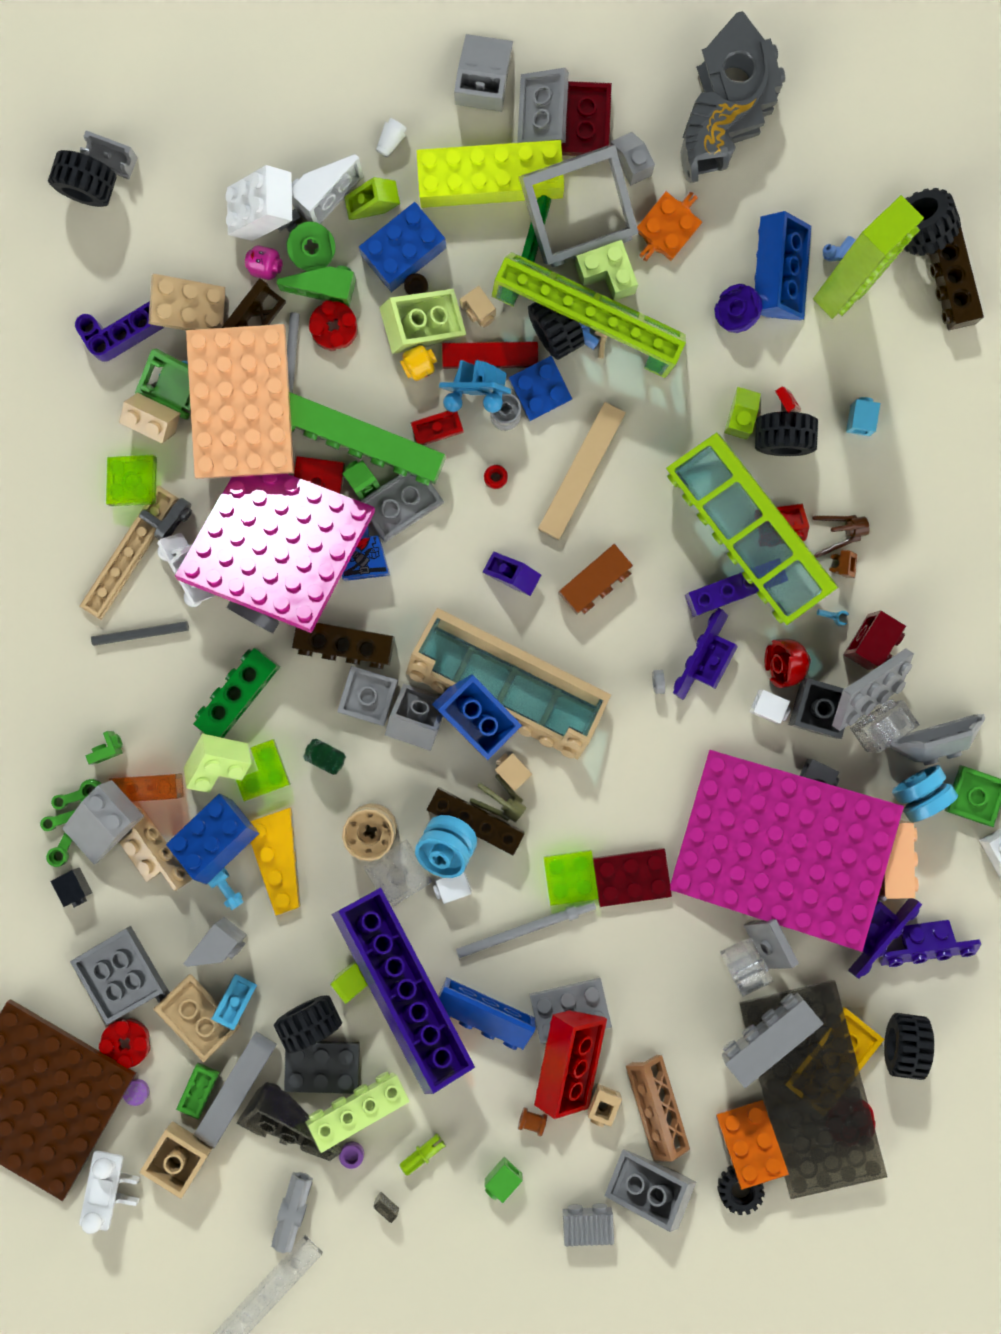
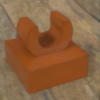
(847, 564)

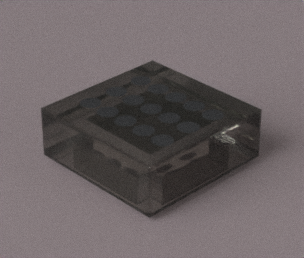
(386, 1207)

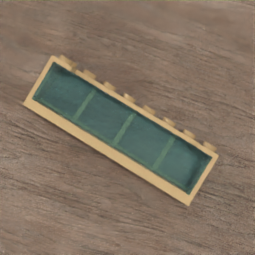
(541, 697)

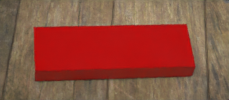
(788, 400)

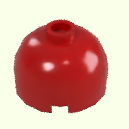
(787, 662)

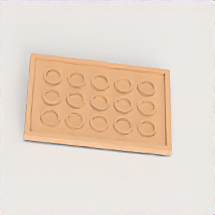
(240, 401)

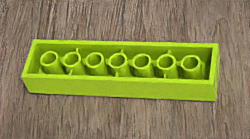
(869, 257)

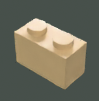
(149, 417)

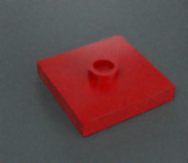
(320, 472)

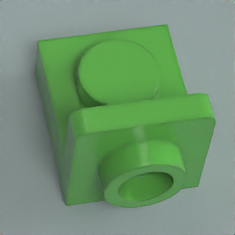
(103, 752)

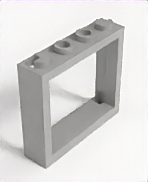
(529, 179)

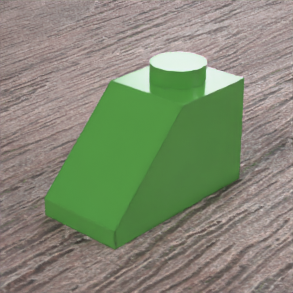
(360, 479)

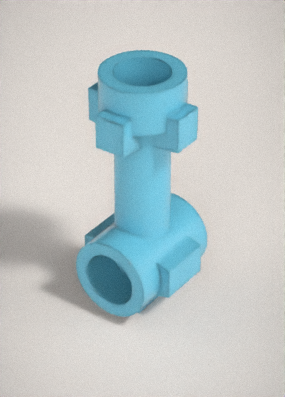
(233, 900)

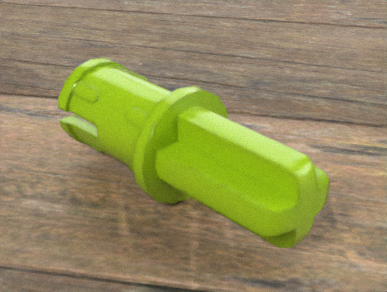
(421, 1155)

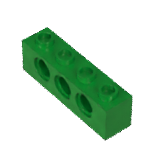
(265, 670)

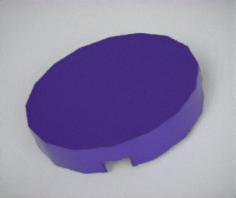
(738, 308)

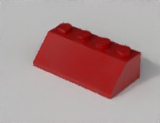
(570, 1063)

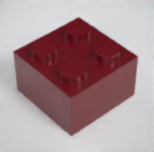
(875, 640)

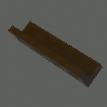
(251, 303)

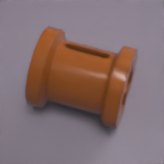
(532, 1122)

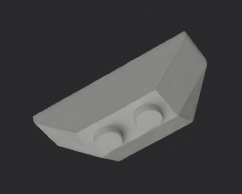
(940, 740)

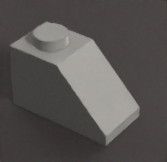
(634, 158)

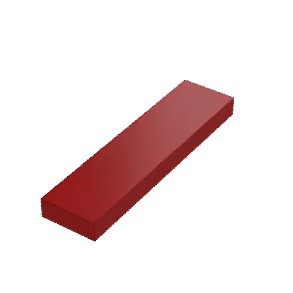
(495, 353)

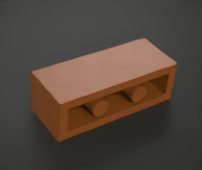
(596, 580)

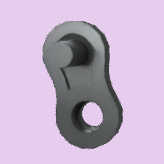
(179, 512)

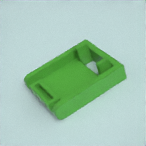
(172, 384)

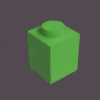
(502, 1180)

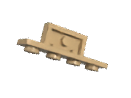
(151, 855)

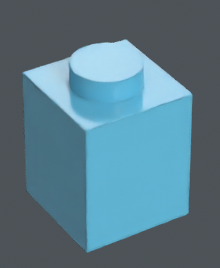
(863, 417)

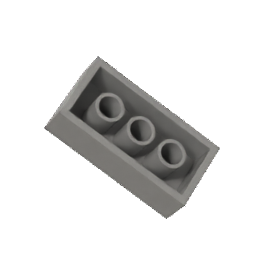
(770, 1039)

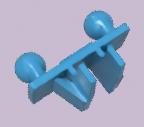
(476, 380)

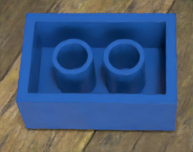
(403, 246)
(212, 839)

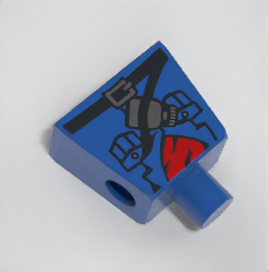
(367, 560)

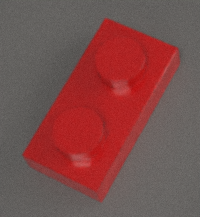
(437, 427)

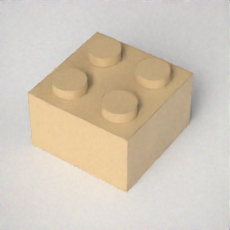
(176, 1160)

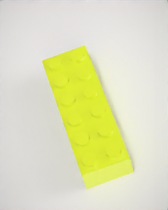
(485, 173)

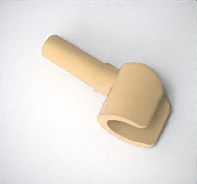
(601, 344)

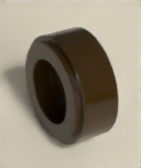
(415, 284)

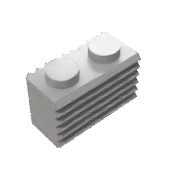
(588, 1225)

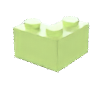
(608, 264)
(216, 758)

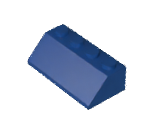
(782, 265)
(487, 1014)

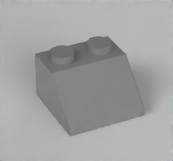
(414, 718)
(218, 944)

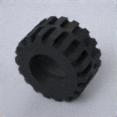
(82, 178)
(939, 222)
(556, 332)
(786, 434)
(308, 1024)
(909, 1046)

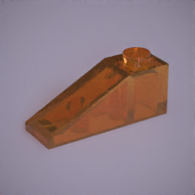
(151, 787)

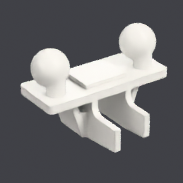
(174, 550)
(102, 1191)

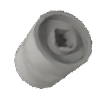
(509, 414)

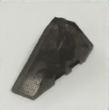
(279, 1115)

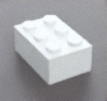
(259, 203)

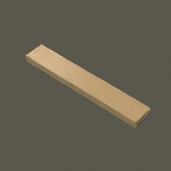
(581, 471)
(126, 557)

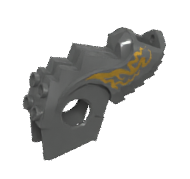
(727, 108)

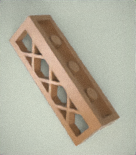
(654, 1111)

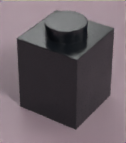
(72, 888)

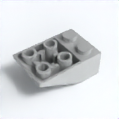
(483, 72)

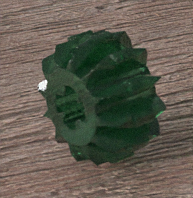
(324, 756)

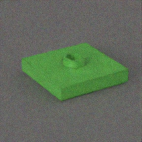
(977, 796)

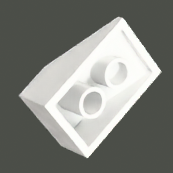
(323, 189)

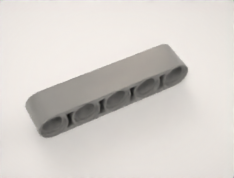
(235, 1089)

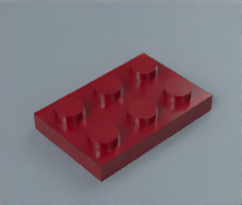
(587, 117)
(632, 877)

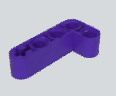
(109, 335)

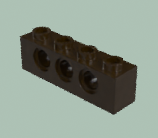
(964, 288)
(382, 644)
(483, 823)

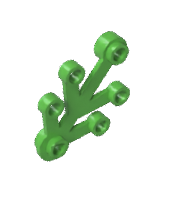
(66, 841)

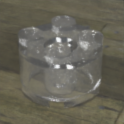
(746, 966)

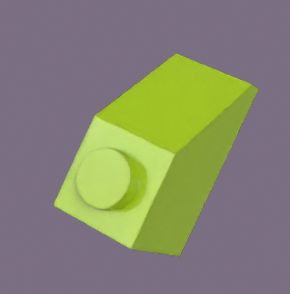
(372, 198)
(743, 413)

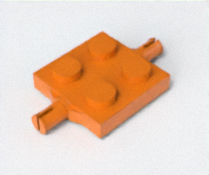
(668, 226)

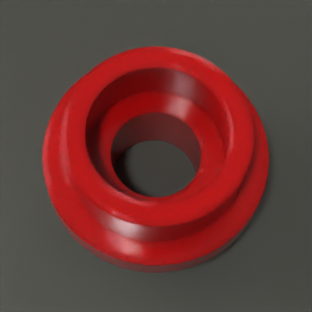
(492, 470)

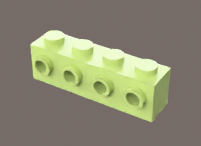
(357, 1111)

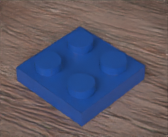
(540, 388)

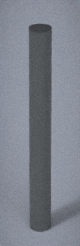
(140, 633)

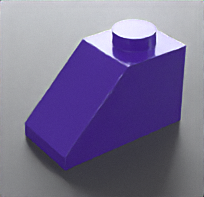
(512, 573)

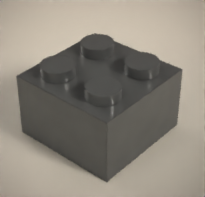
(816, 708)

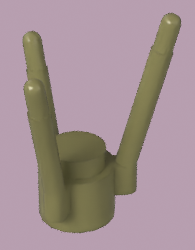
(512, 809)

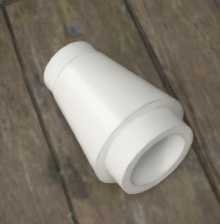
(390, 137)

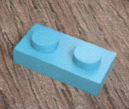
(234, 1002)

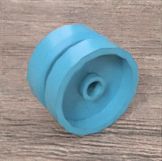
(925, 793)
(446, 846)

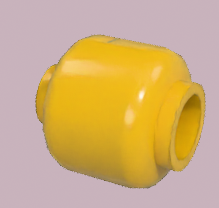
(418, 362)

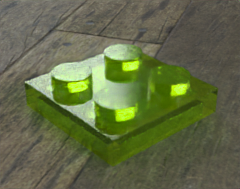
(131, 480)
(570, 877)

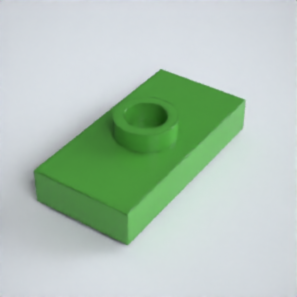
(197, 1090)

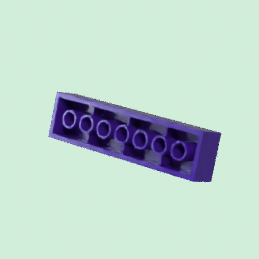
(403, 991)

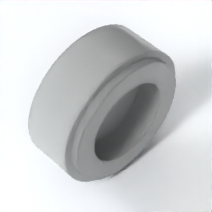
(658, 681)

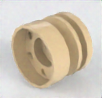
(366, 845)

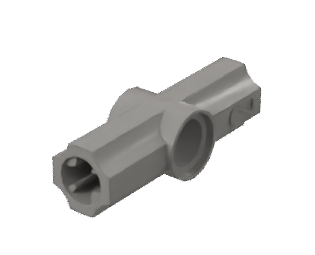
(291, 1212)

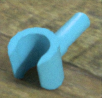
(835, 616)

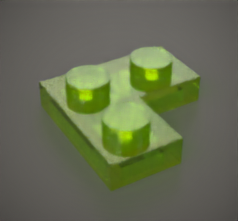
(270, 773)

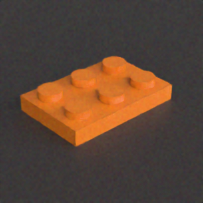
(752, 1144)

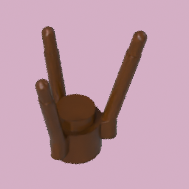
(853, 527)

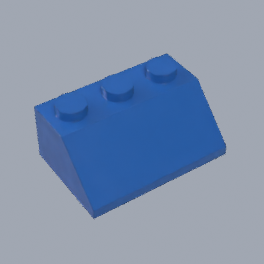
(477, 715)

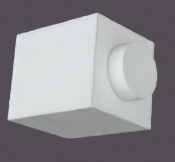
(770, 707)
(452, 888)

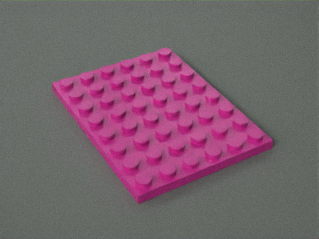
(786, 849)

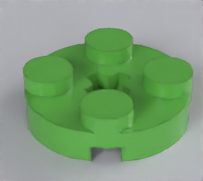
(301, 257)

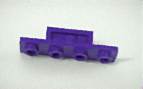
(709, 658)
(882, 930)
(929, 942)

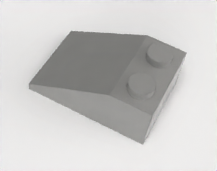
(102, 821)
(650, 1190)

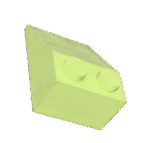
(422, 319)

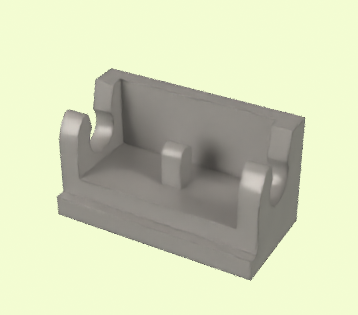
(111, 153)

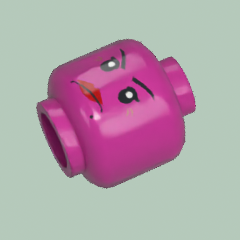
(263, 262)

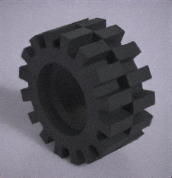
(738, 1204)

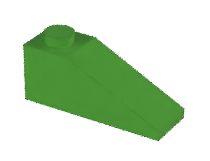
(322, 284)

